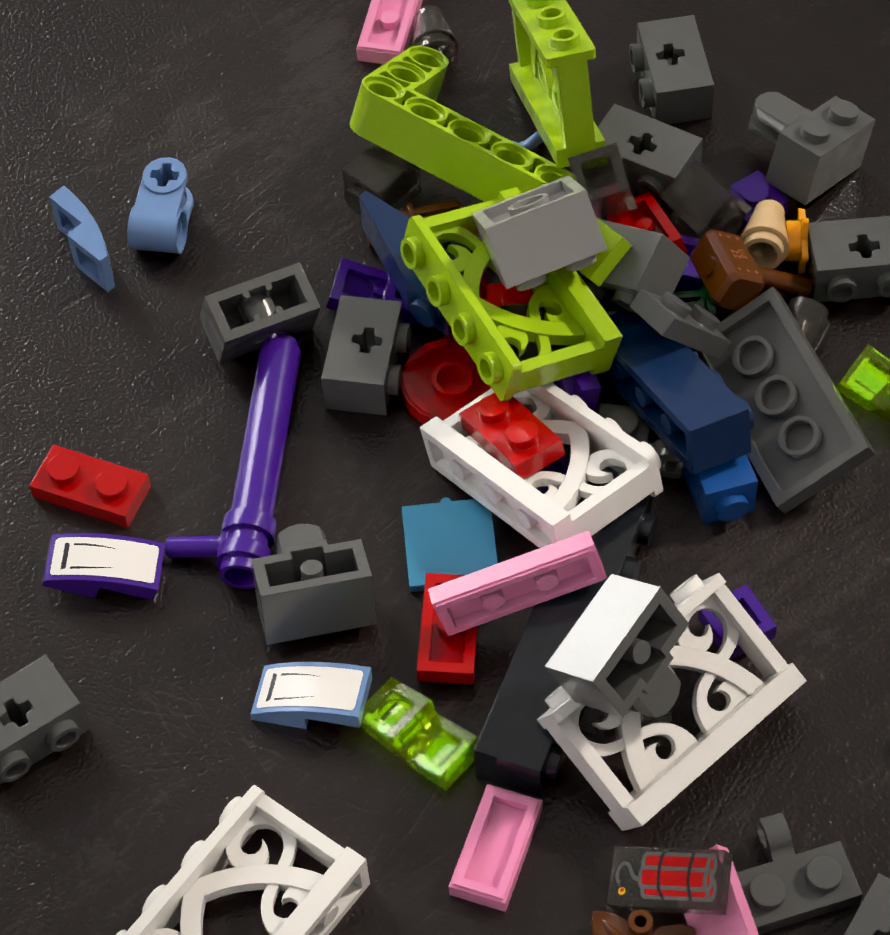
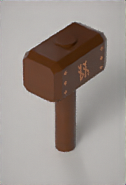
(732, 274)

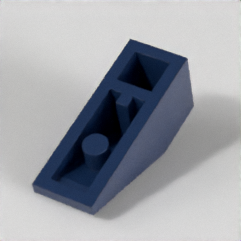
(386, 230)

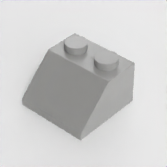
(540, 233)

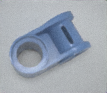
(161, 208)

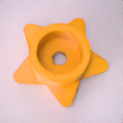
(798, 240)

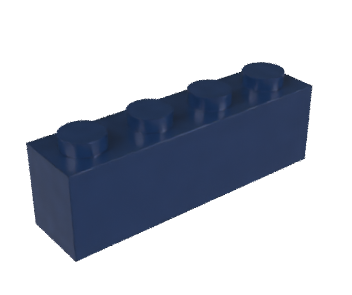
(679, 396)

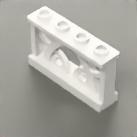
(551, 515)
(747, 704)
(319, 897)

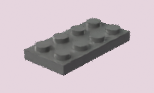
(801, 422)

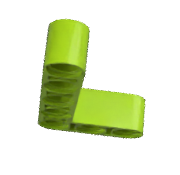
(402, 116)

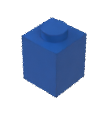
(724, 490)

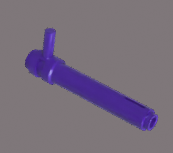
(250, 525)

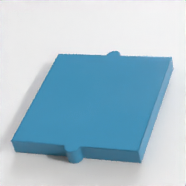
(447, 539)

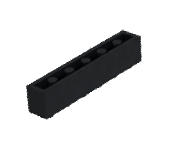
(513, 743)

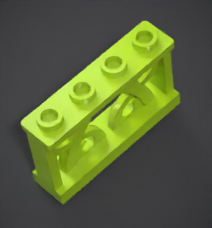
(555, 76)
(485, 329)

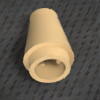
(767, 234)

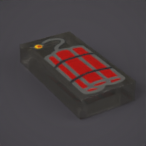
(670, 880)

